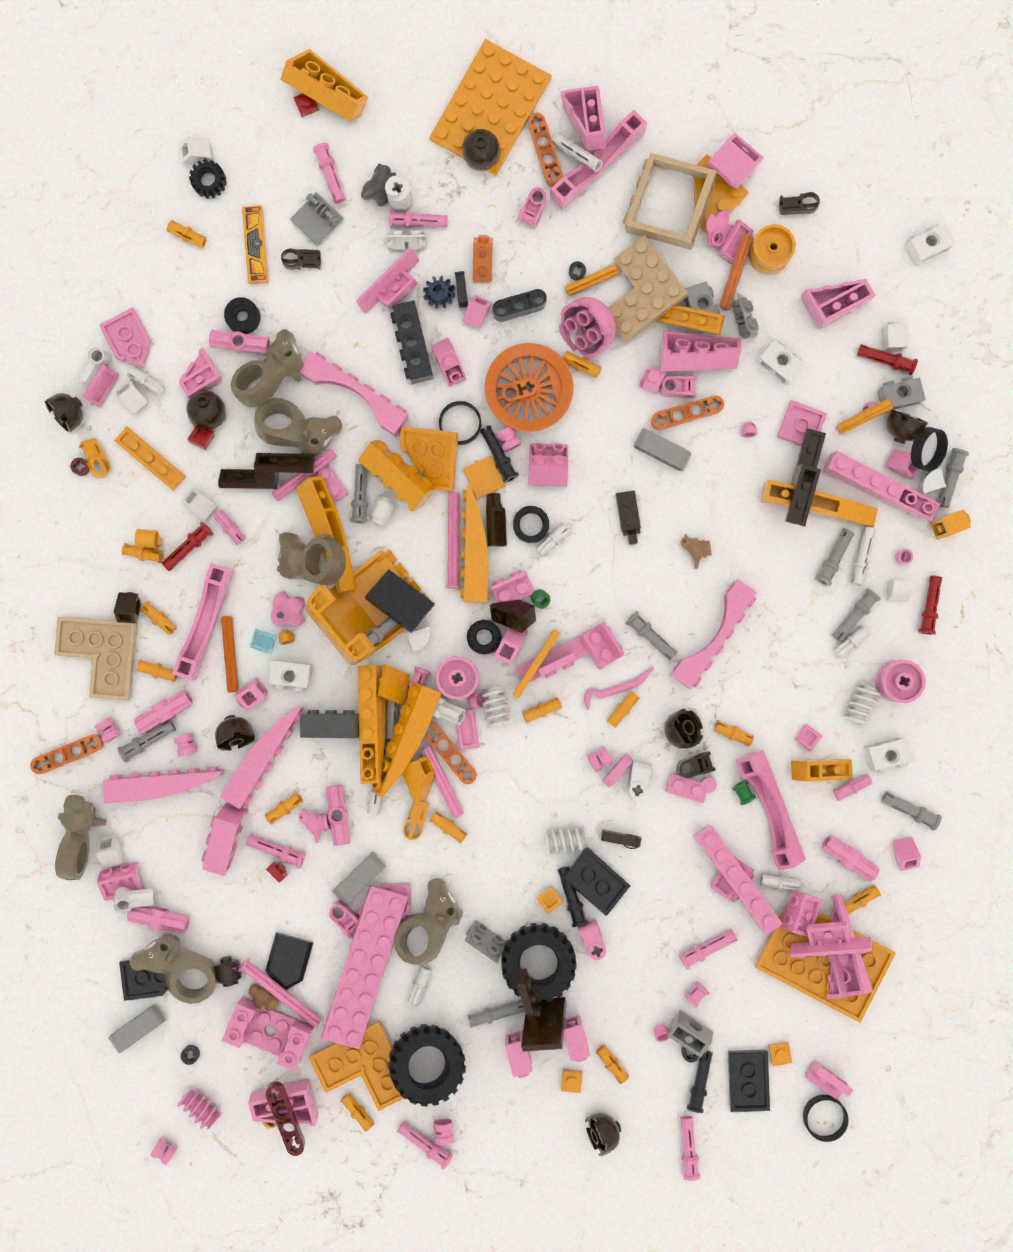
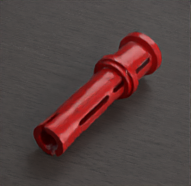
(895, 361)
(194, 540)
(930, 613)

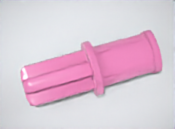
(228, 526)
(852, 787)

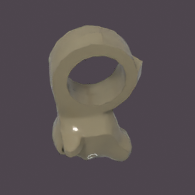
(281, 361)
(308, 434)
(302, 560)
(74, 846)
(439, 915)
(169, 958)

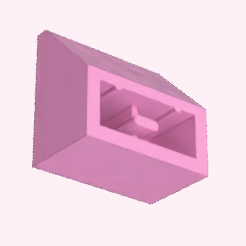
(735, 161)
(548, 465)

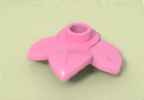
(718, 226)
(289, 608)

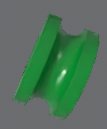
(536, 594)

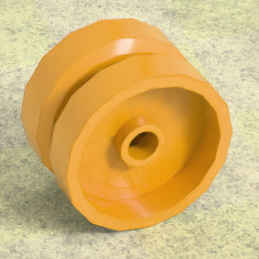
(772, 249)

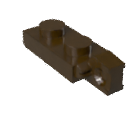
(628, 515)
(495, 521)

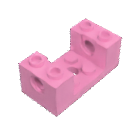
(249, 1026)
(575, 1039)

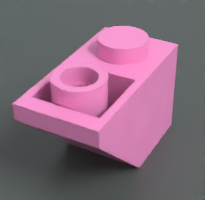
(448, 362)
(510, 645)

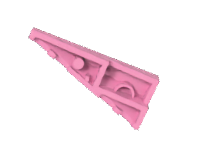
(847, 971)

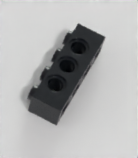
(408, 312)

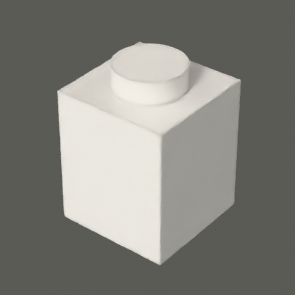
(895, 337)

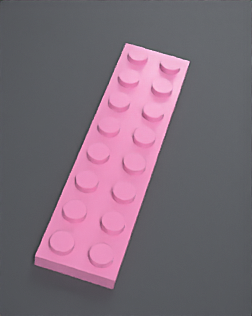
(364, 967)

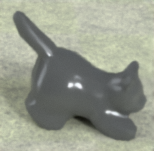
(375, 187)

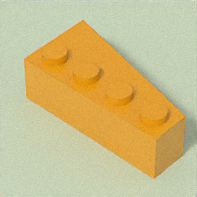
(324, 84)
(397, 474)

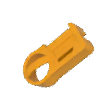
(95, 455)
(417, 816)

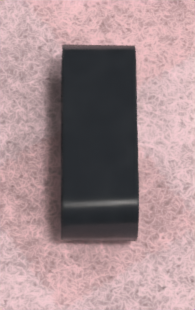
(526, 298)

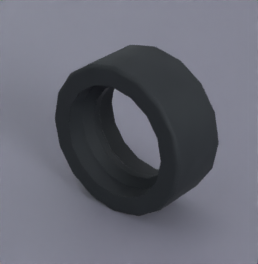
(545, 524)

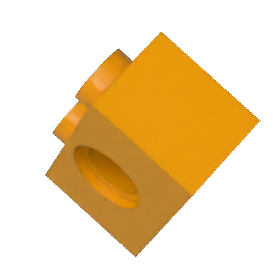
(951, 524)

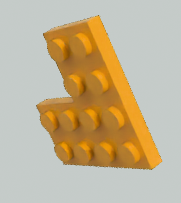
(343, 1063)

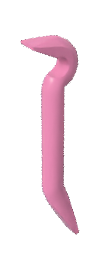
(616, 689)

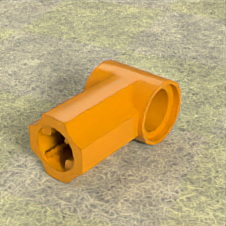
(148, 539)

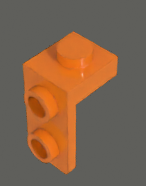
(482, 258)

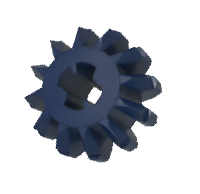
(432, 288)

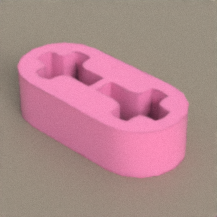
(618, 769)

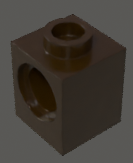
(127, 607)

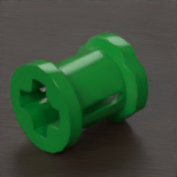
(744, 792)

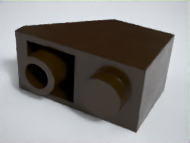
(513, 614)

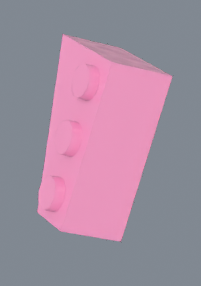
(836, 301)
(223, 839)
(300, 1097)

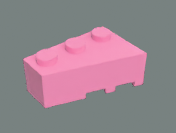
(586, 115)

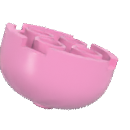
(596, 322)

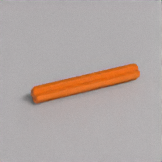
(736, 271)
(229, 654)

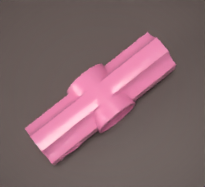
(227, 341)
(163, 711)
(339, 828)
(850, 858)
(159, 919)

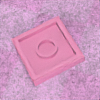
(797, 420)

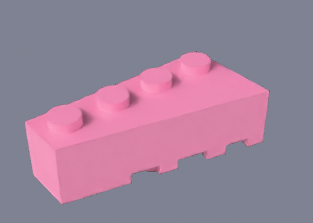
(698, 352)

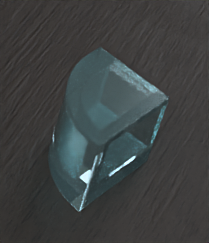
(263, 641)

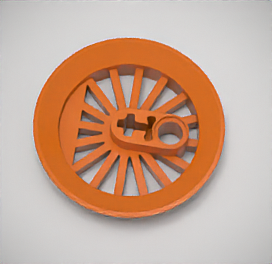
(559, 377)

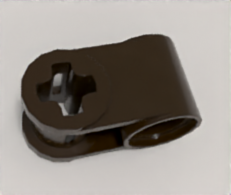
(699, 764)

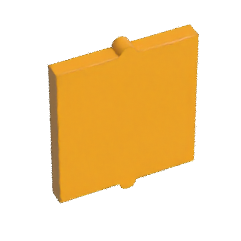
(484, 477)
(393, 684)

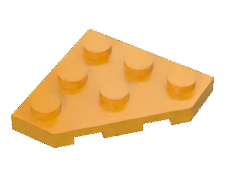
(722, 197)
(432, 453)

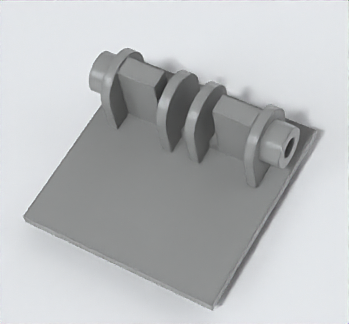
(316, 218)
(744, 308)
(485, 941)

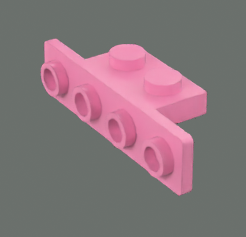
(392, 284)
(558, 657)
(829, 940)

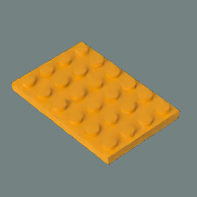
(493, 96)
(811, 972)

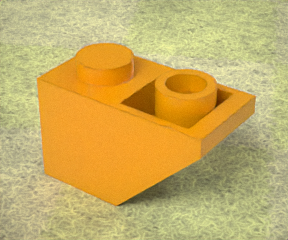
(419, 778)

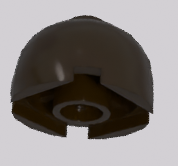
(481, 149)
(66, 410)
(206, 410)
(904, 426)
(683, 729)
(234, 732)
(603, 1132)

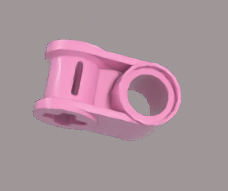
(532, 210)
(682, 386)
(346, 922)
(592, 937)

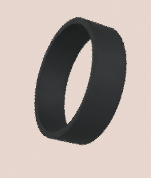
(464, 404)
(918, 444)
(829, 1138)

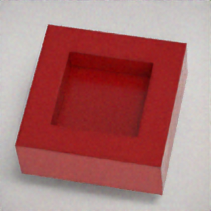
(305, 105)
(201, 438)
(278, 871)

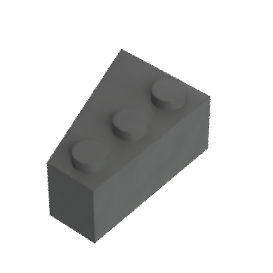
(329, 724)

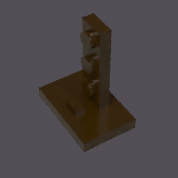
(543, 1021)

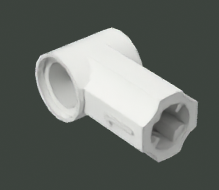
(92, 366)
(449, 712)
(126, 899)

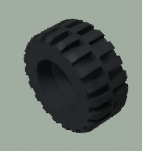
(545, 936)
(445, 1084)

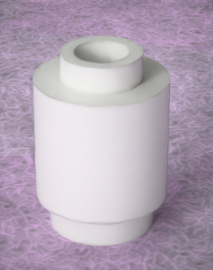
(382, 511)

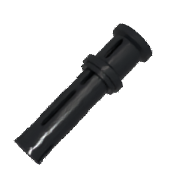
(502, 462)
(574, 905)
(698, 1091)

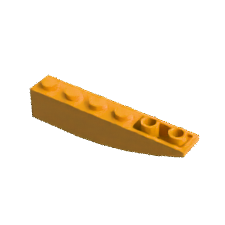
(822, 504)
(325, 520)
(475, 553)
(371, 723)
(407, 734)

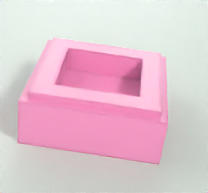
(808, 737)

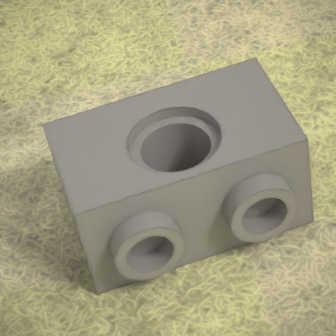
(702, 293)
(912, 391)
(690, 1033)

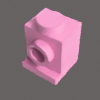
(652, 380)
(248, 701)

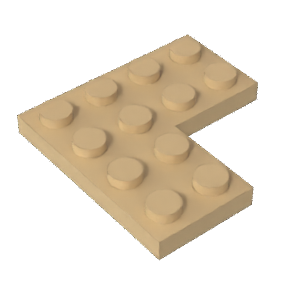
(654, 289)
(109, 645)

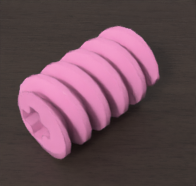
(199, 1108)

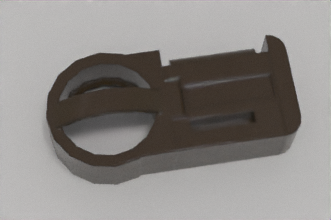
(794, 205)
(306, 259)
(621, 838)

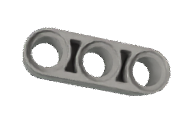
(662, 449)
(359, 878)
(137, 1028)

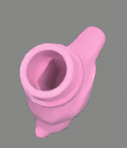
(315, 823)

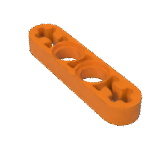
(542, 150)
(688, 416)
(452, 750)
(68, 756)

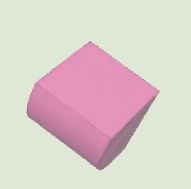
(477, 311)
(901, 463)
(906, 854)

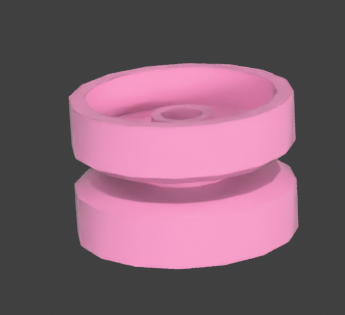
(447, 672)
(911, 679)

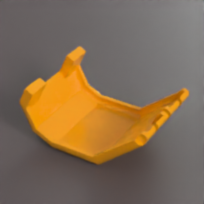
(349, 616)

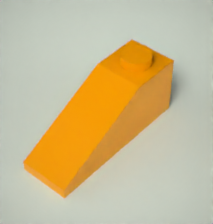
(821, 770)

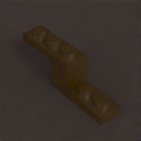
(266, 470)
(805, 477)

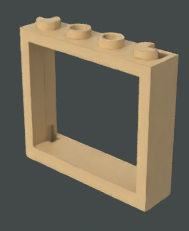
(683, 241)

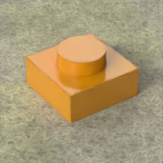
(549, 899)
(780, 1053)
(571, 1081)

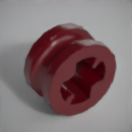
(76, 462)

